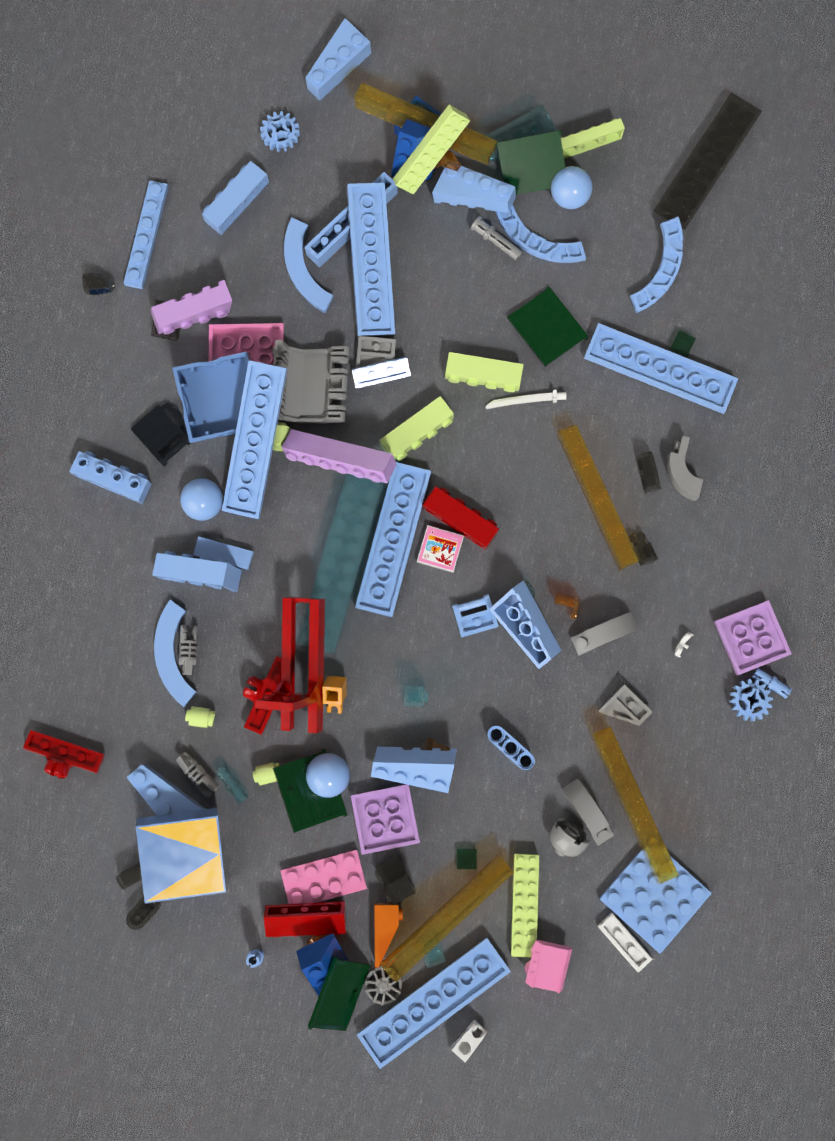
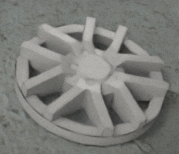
(382, 986)

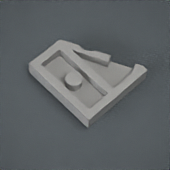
(374, 350)
(626, 707)

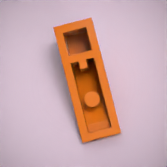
(386, 923)

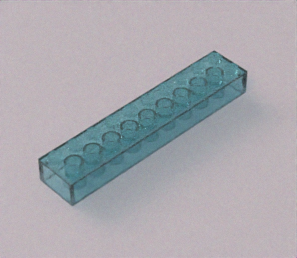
(343, 557)

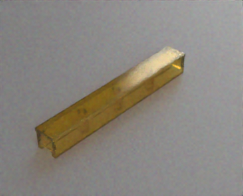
(398, 111)
(597, 497)
(446, 918)

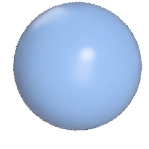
(571, 187)
(201, 499)
(327, 775)

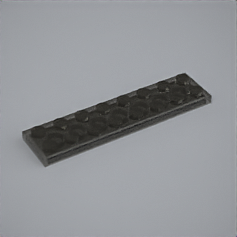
(708, 160)

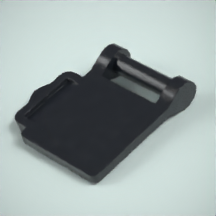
(159, 429)

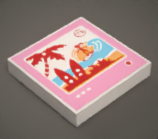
(440, 549)

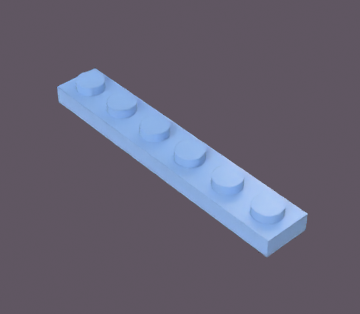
(146, 234)

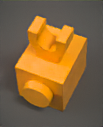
(334, 692)

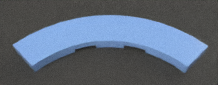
(537, 245)
(668, 267)
(297, 270)
(165, 654)

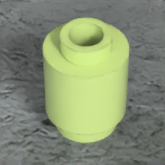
(281, 434)
(200, 717)
(264, 773)

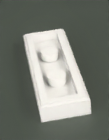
(624, 942)

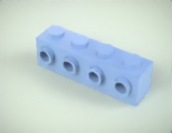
(111, 477)

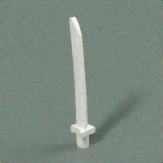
(527, 399)

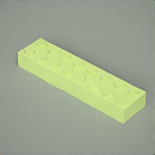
(592, 137)
(431, 149)
(524, 904)

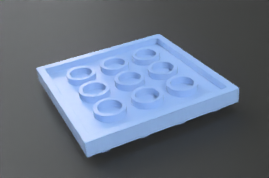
(651, 908)

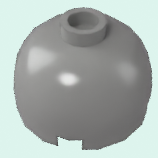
(568, 839)

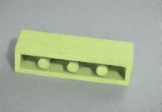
(483, 371)
(417, 428)

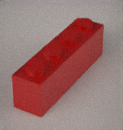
(461, 518)
(305, 919)

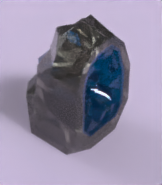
(97, 284)

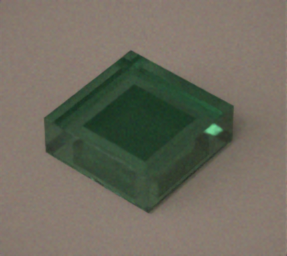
(683, 343)
(466, 858)

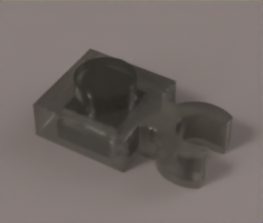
(643, 550)

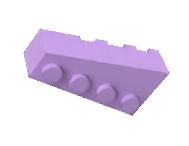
(192, 309)

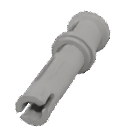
(487, 235)

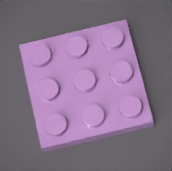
(752, 637)
(385, 819)

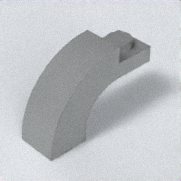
(678, 474)
(604, 633)
(588, 811)

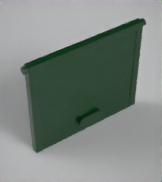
(531, 161)
(547, 326)
(302, 804)
(338, 995)

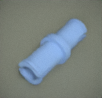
(772, 683)
(259, 957)

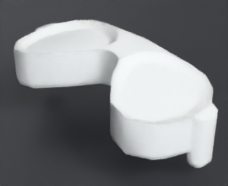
(681, 644)

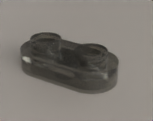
(144, 911)

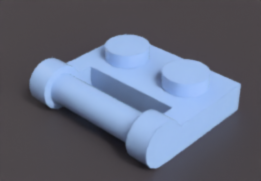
(475, 622)

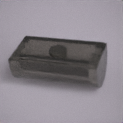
(648, 472)
(129, 876)

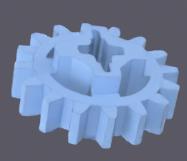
(280, 131)
(753, 692)

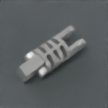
(188, 650)
(197, 774)

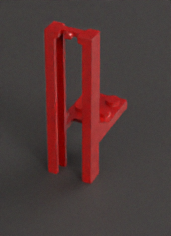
(284, 696)

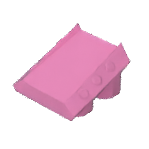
(547, 966)

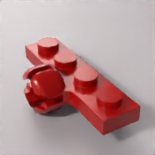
(259, 717)
(62, 754)

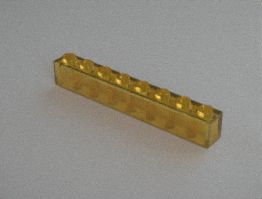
(634, 805)

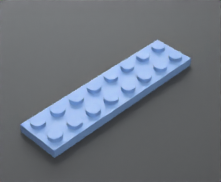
(371, 259)
(661, 368)
(254, 439)
(393, 540)
(433, 1003)

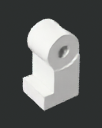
(468, 1041)

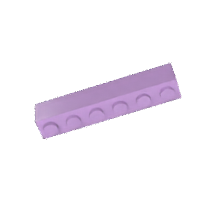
(339, 456)

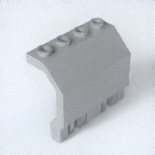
(312, 383)

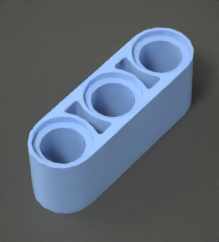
(519, 752)

